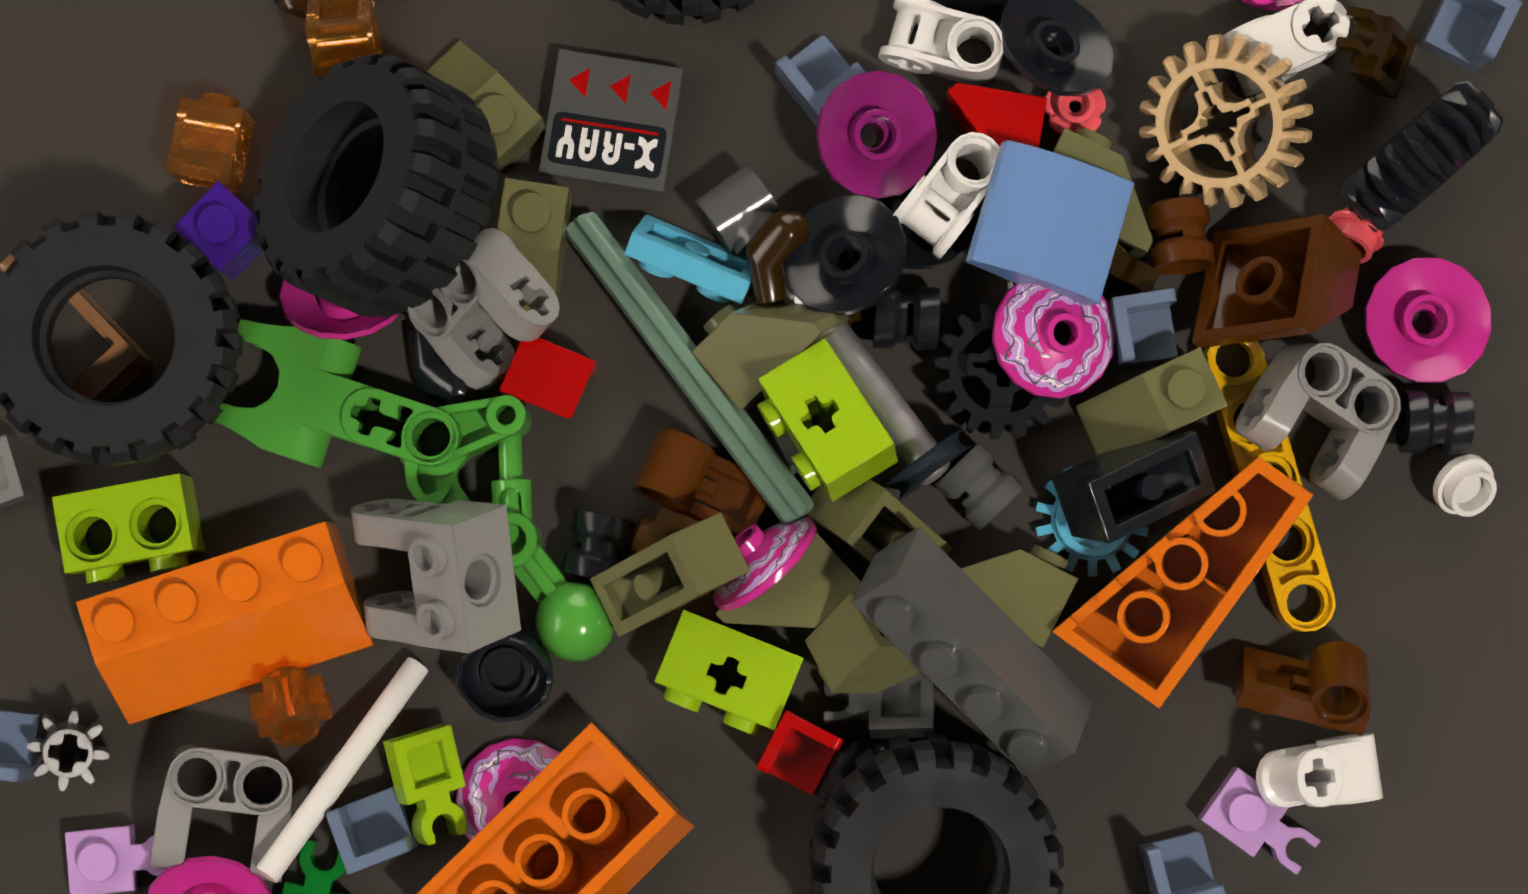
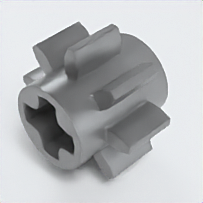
(81, 761)

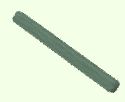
(674, 350)

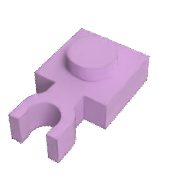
(1249, 822)
(107, 860)

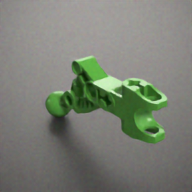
(322, 401)

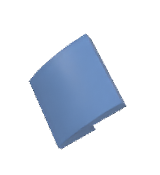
(1050, 222)

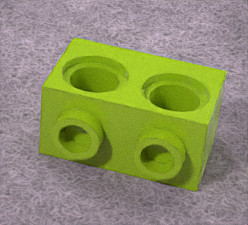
(128, 513)

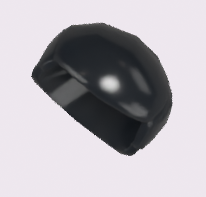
(506, 677)

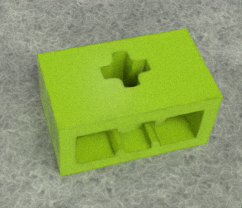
(820, 385)
(702, 642)

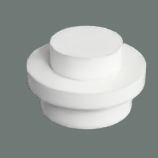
(1465, 486)

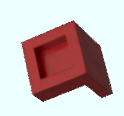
(548, 377)
(799, 752)

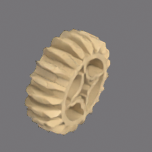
(1211, 95)

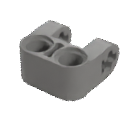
(495, 282)
(1330, 398)
(226, 795)

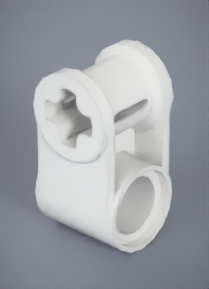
(1287, 37)
(937, 42)
(945, 199)
(1321, 773)

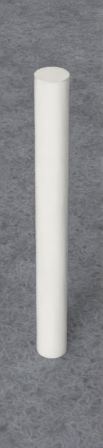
(341, 770)

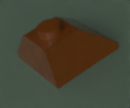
(1276, 281)

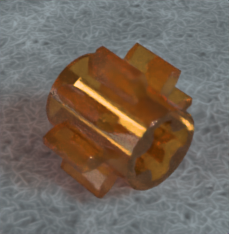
(290, 706)

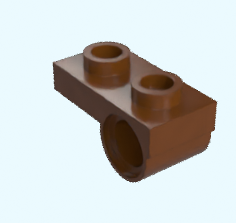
(697, 482)
(1323, 691)

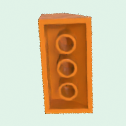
(226, 622)
(574, 829)

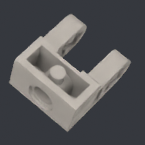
(458, 573)

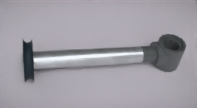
(735, 214)

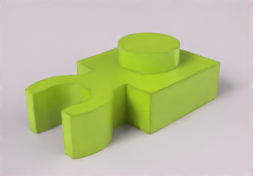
(424, 772)

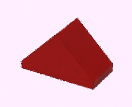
(997, 113)

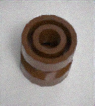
(1180, 236)

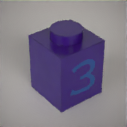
(222, 231)

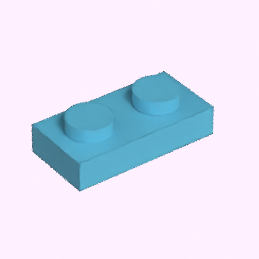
(676, 252)

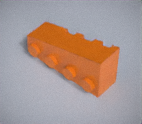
(1179, 591)

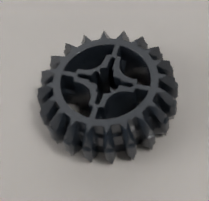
(1422, 156)

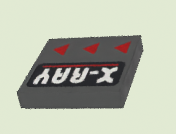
(611, 122)

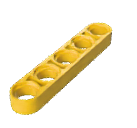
(1309, 565)

